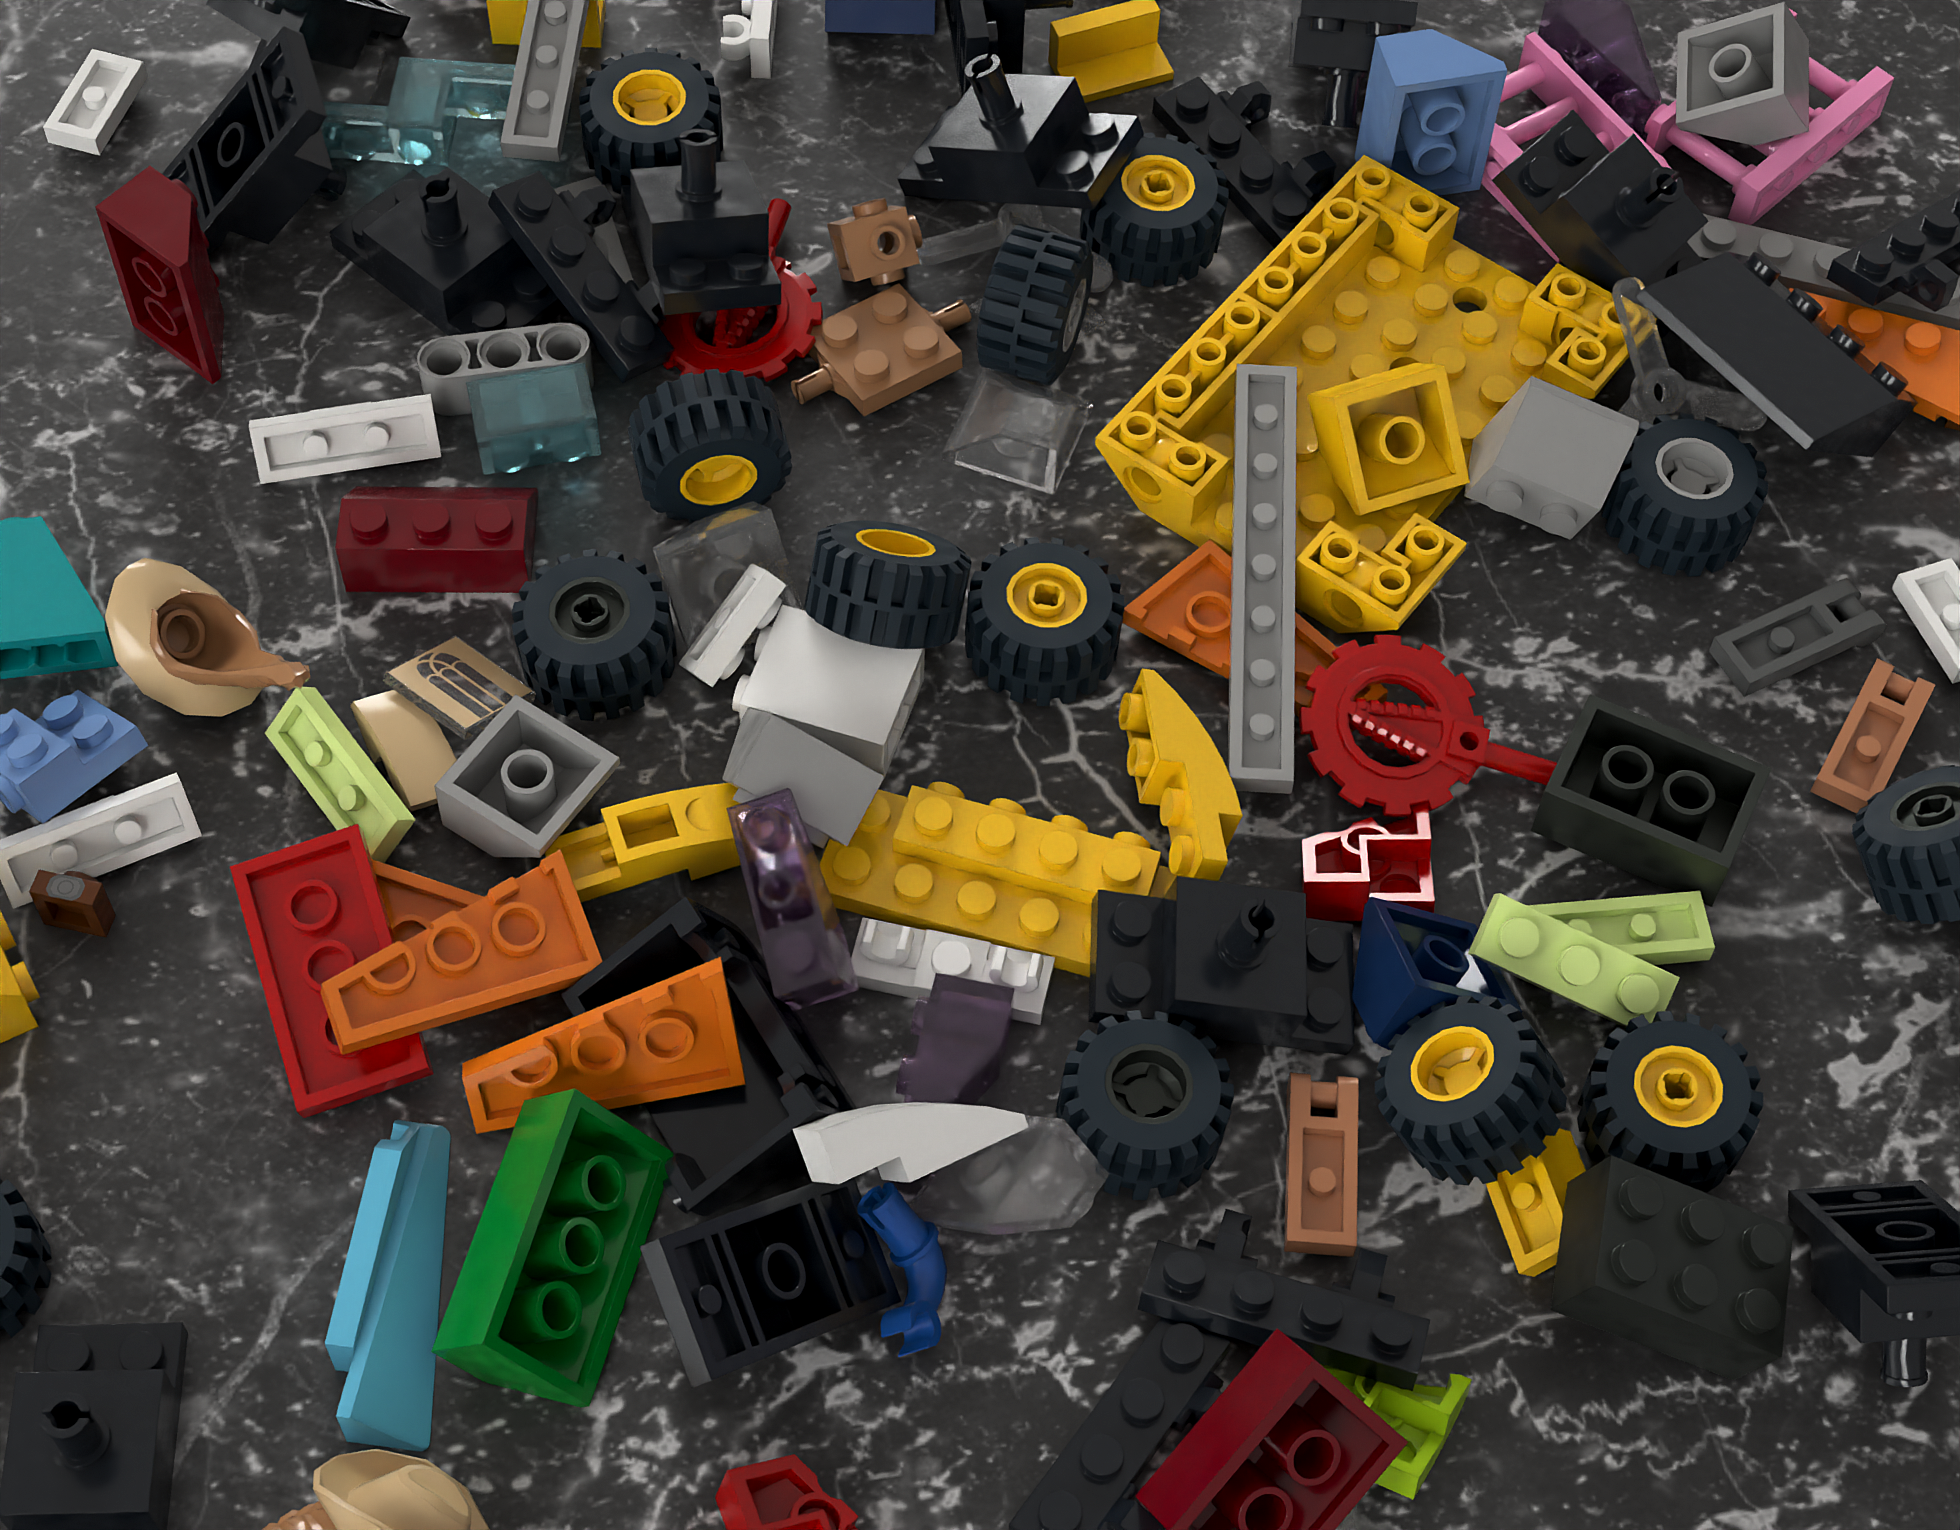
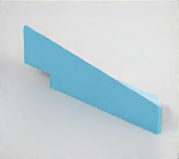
(392, 1292)

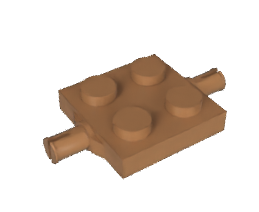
(882, 350)

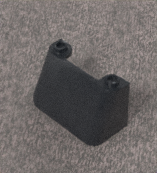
(736, 1135)

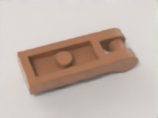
(1872, 737)
(1321, 1166)

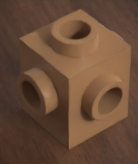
(857, 238)

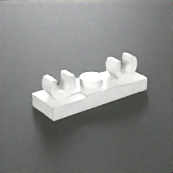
(752, 36)
(345, 438)
(99, 836)
(907, 958)

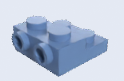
(61, 753)

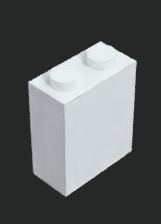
(833, 687)

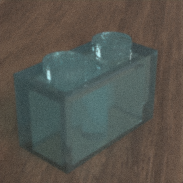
(534, 418)

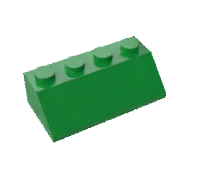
(554, 1250)

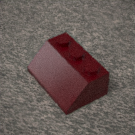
(166, 268)
(437, 539)
(1274, 1451)

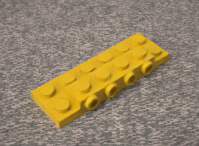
(986, 871)

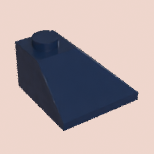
(1414, 962)

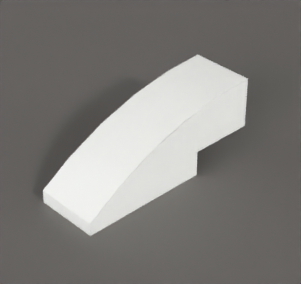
(900, 1139)

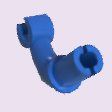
(918, 1251)

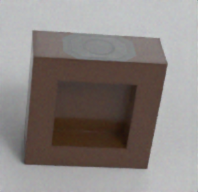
(72, 902)

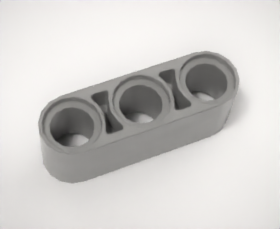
(453, 360)

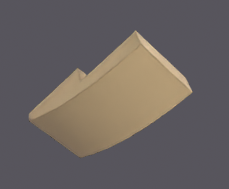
(407, 743)

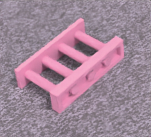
(1562, 91)
(1788, 159)

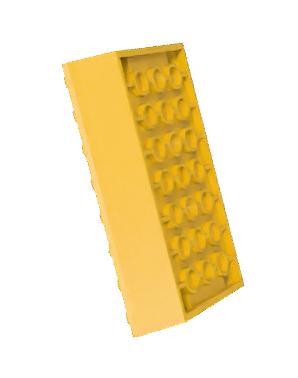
(1344, 298)

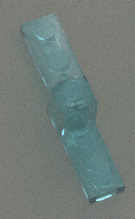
(421, 112)

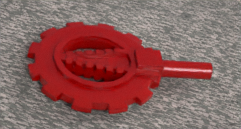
(733, 327)
(1439, 736)

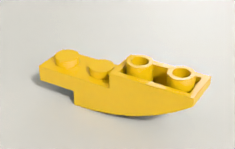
(1182, 774)
(652, 840)

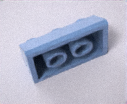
(1431, 109)

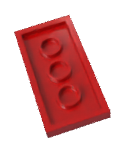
(308, 920)

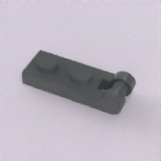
(1796, 637)

